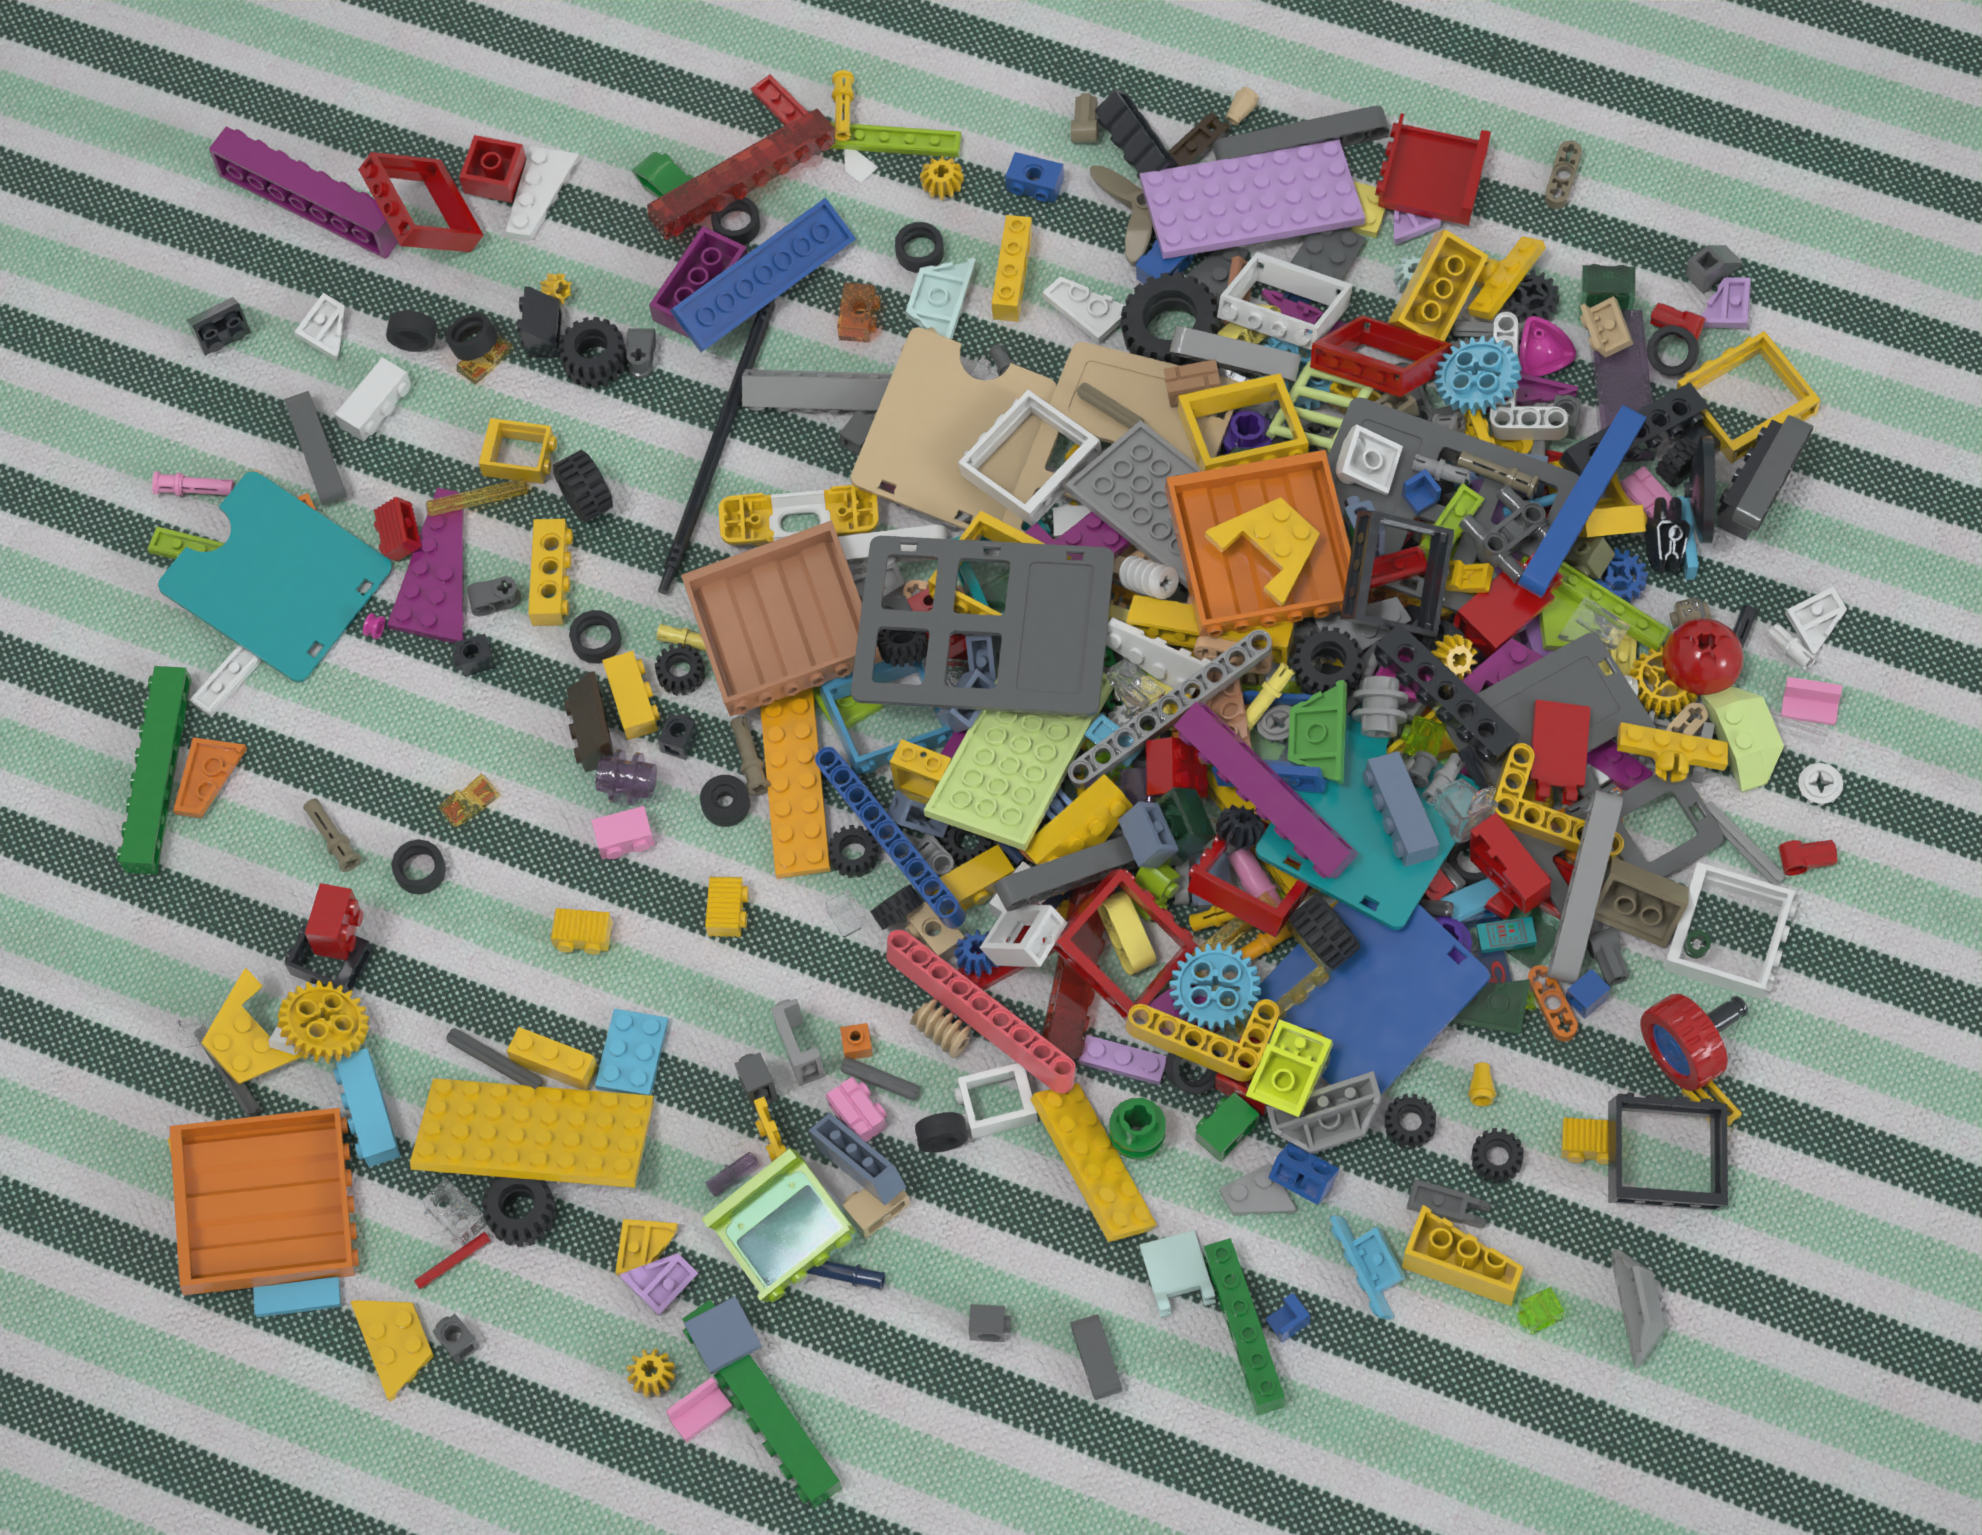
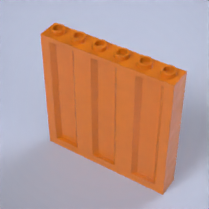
(1230, 584)
(262, 1201)

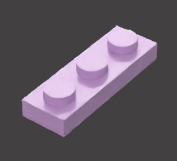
(1123, 1060)

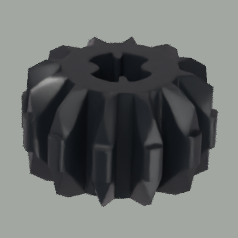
(1239, 827)

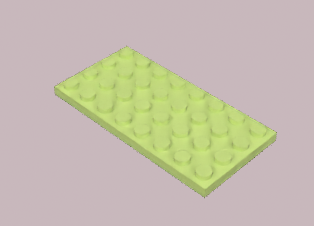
(1009, 772)

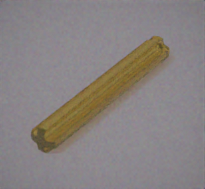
(476, 497)

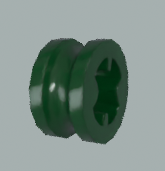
(1705, 941)

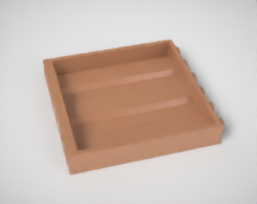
(778, 617)

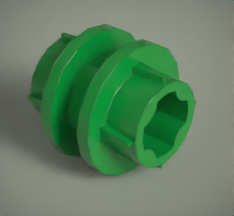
(1137, 1113)

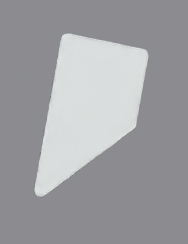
(858, 165)

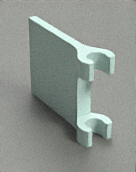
(1176, 1268)

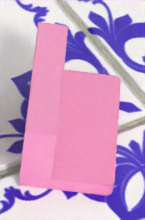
(1811, 701)
(698, 1410)

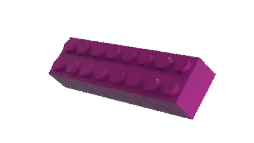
(302, 190)

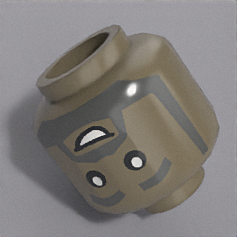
(1689, 609)

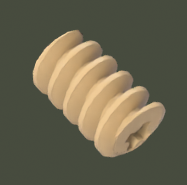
(941, 1028)

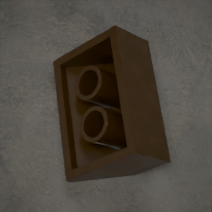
(589, 722)

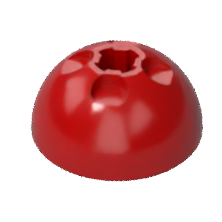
(1703, 668)

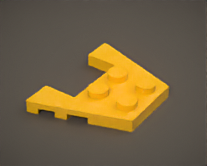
(1278, 535)
(239, 1040)

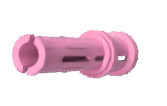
(180, 484)

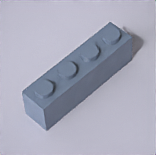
(1401, 809)
(857, 1158)

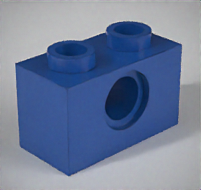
(1026, 167)

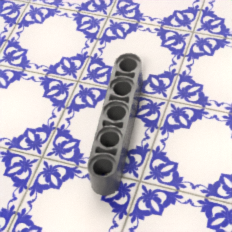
(315, 448)
(1772, 473)

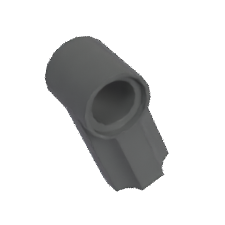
(1606, 948)

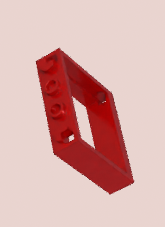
(463, 229)
(1334, 355)
(1239, 902)
(1091, 972)

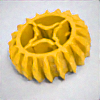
(1649, 668)

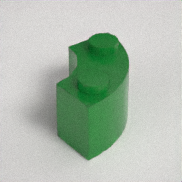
(659, 174)

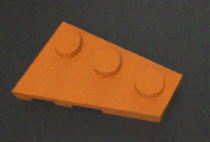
(205, 774)

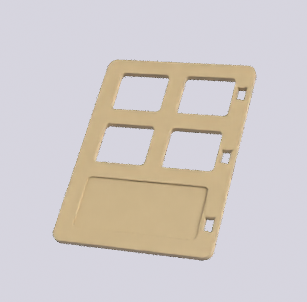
(1133, 383)

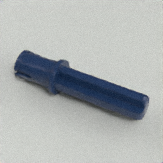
(851, 1274)

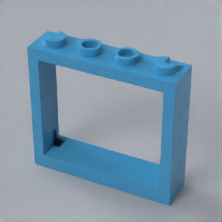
(883, 673)

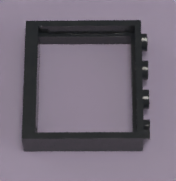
(1361, 569)
(1661, 1197)

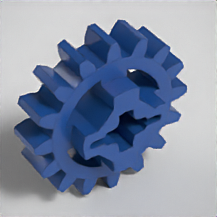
(1619, 578)

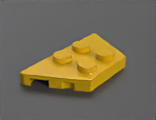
(393, 1340)

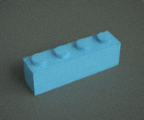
(367, 1108)

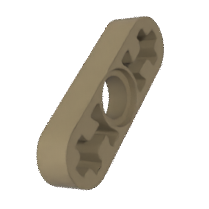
(1564, 184)

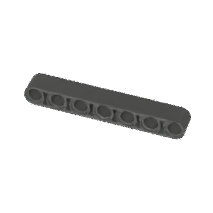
(1348, 127)
(1064, 873)

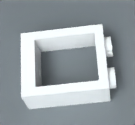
(1031, 952)
(1002, 1122)

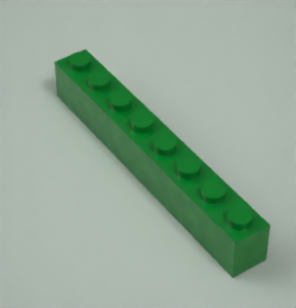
(155, 770)
(776, 1425)

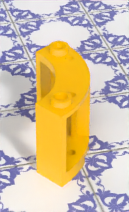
(1612, 514)

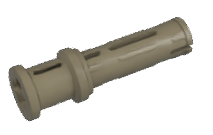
(1512, 477)
(751, 766)
(337, 844)

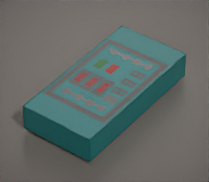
(1506, 935)

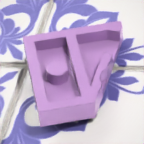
(1411, 225)
(1729, 304)
(659, 1281)

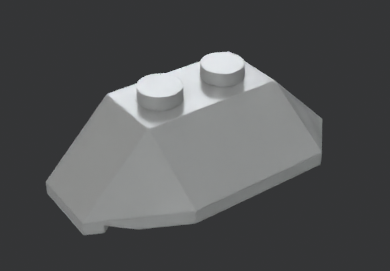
(1330, 1115)
(1639, 1305)

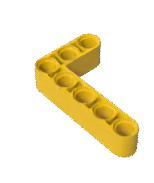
(1543, 816)
(1206, 1040)

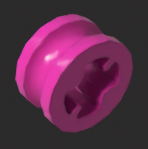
(374, 626)

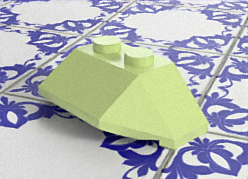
(1750, 732)

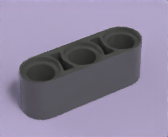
(1096, 1357)

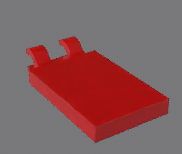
(1505, 608)
(1559, 748)

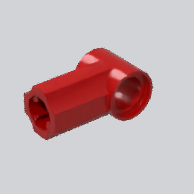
(1666, 316)
(1800, 857)

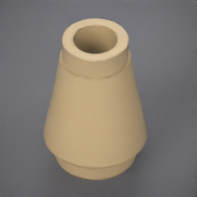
(1242, 104)

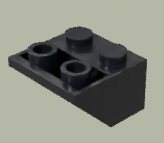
(539, 324)
(219, 326)

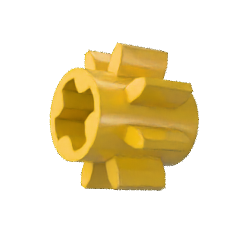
(556, 286)

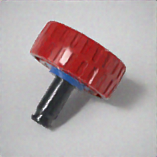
(1688, 1040)

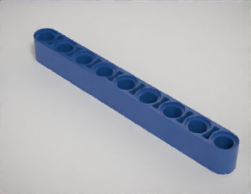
(1581, 501)
(894, 846)

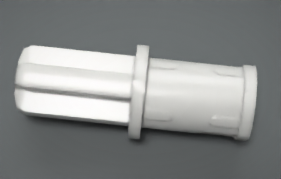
(1792, 646)

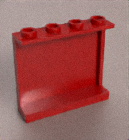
(1432, 173)

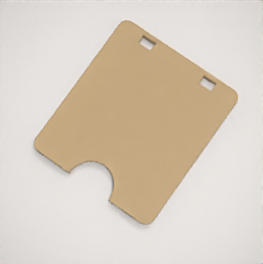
(932, 418)

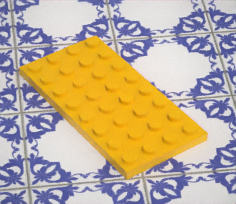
(533, 1132)

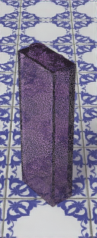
(1623, 378)

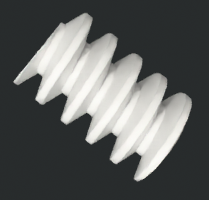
(1148, 577)

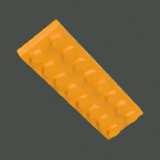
(795, 787)

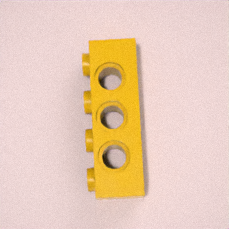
(1012, 268)
(548, 534)

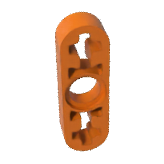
(1554, 1024)

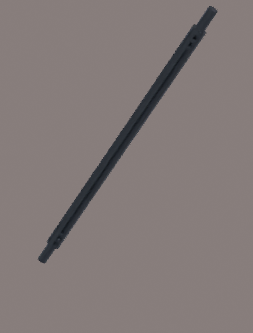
(715, 448)

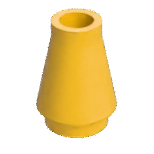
(1481, 1086)

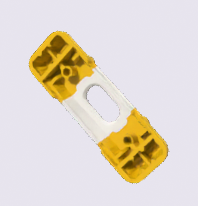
(757, 517)

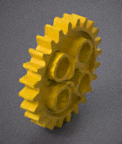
(323, 1021)

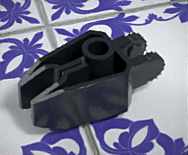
(1666, 536)

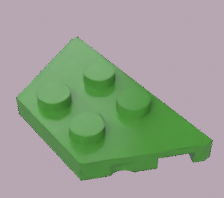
(1319, 732)

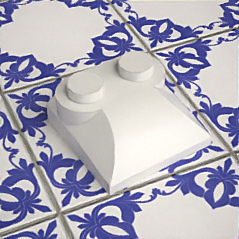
(1368, 460)

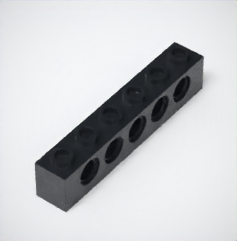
(1683, 401)
(1402, 642)

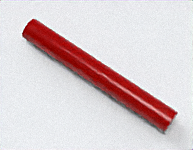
(452, 1260)

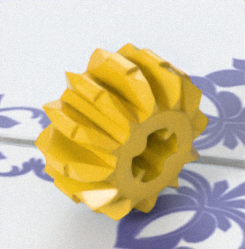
(942, 177)
(1457, 647)
(657, 1381)

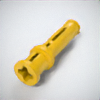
(842, 127)

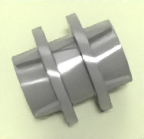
(1380, 707)

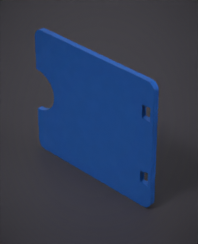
(1385, 997)

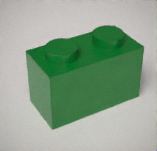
(1226, 1126)

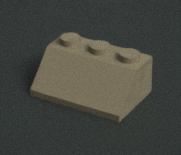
(1640, 902)

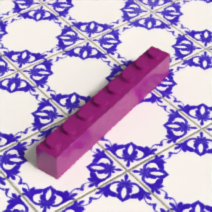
(1266, 790)

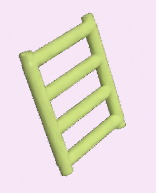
(1300, 389)

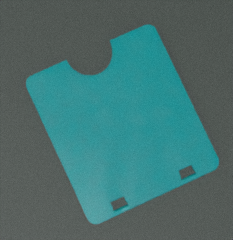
(278, 578)
(1352, 814)

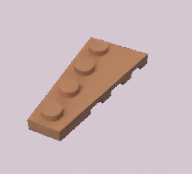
(1230, 708)

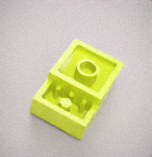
(1289, 1068)

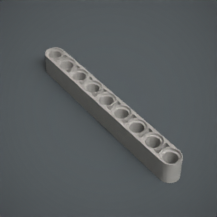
(1176, 697)

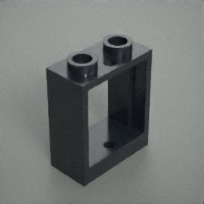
(349, 973)

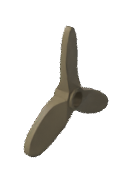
(1140, 224)

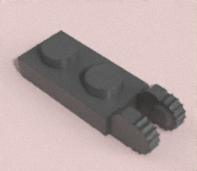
(1447, 1203)

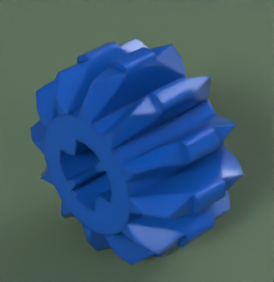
(967, 954)

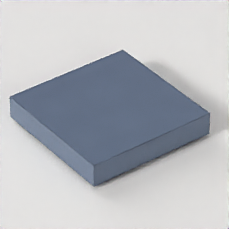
(723, 1335)

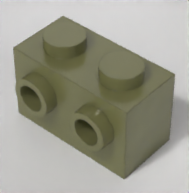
(1590, 556)

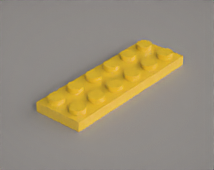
(1093, 1163)

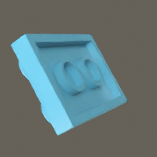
(632, 1052)

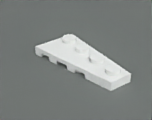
(1153, 655)

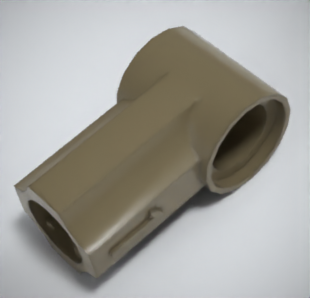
(1085, 123)

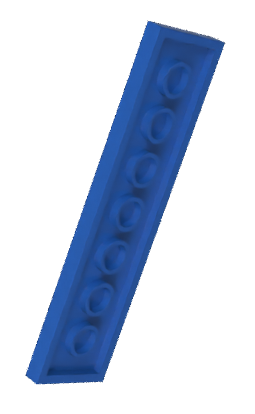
(762, 275)

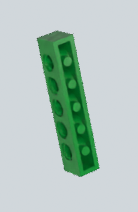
(1244, 1327)

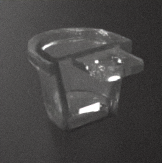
(1463, 807)

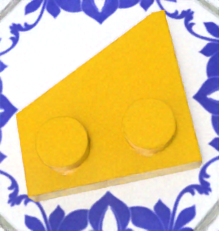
(642, 1243)

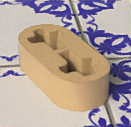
(1683, 718)

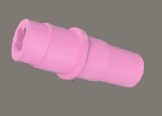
(1252, 876)

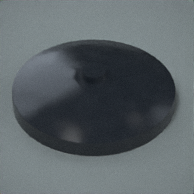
(1702, 489)

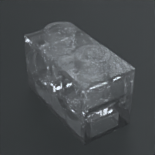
(458, 1209)

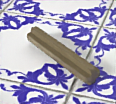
(1108, 405)

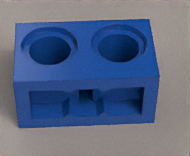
(1303, 1173)

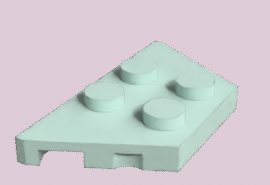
(940, 296)

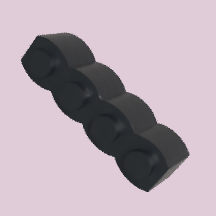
(1133, 134)

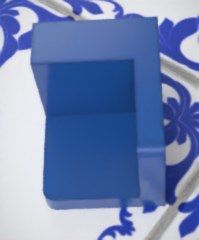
(1421, 492)
(1588, 993)
(1289, 1318)

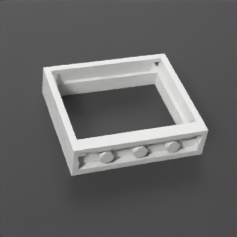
(1291, 279)
(1004, 426)
(1741, 885)

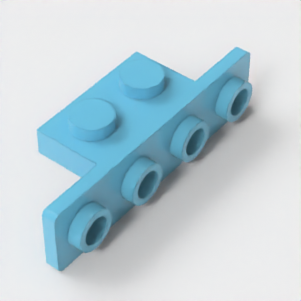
(1372, 1261)

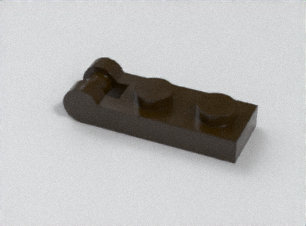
(1199, 140)

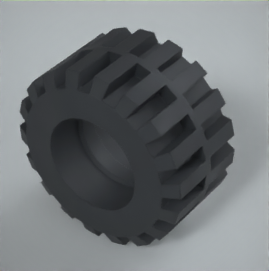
(586, 336)
(583, 486)
(1332, 644)
(1324, 932)
(525, 1228)

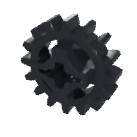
(1532, 298)

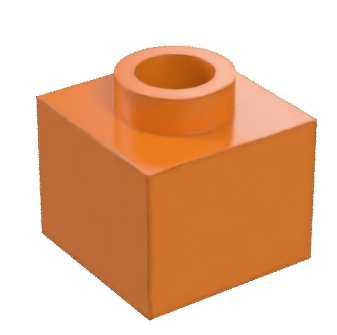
(860, 1048)

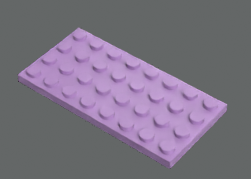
(1251, 199)

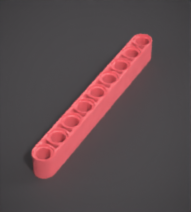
(980, 1011)

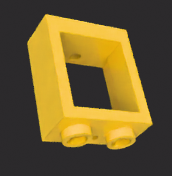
(516, 430)
(911, 769)

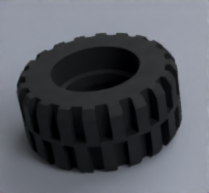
(1163, 295)

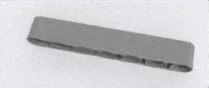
(1584, 886)

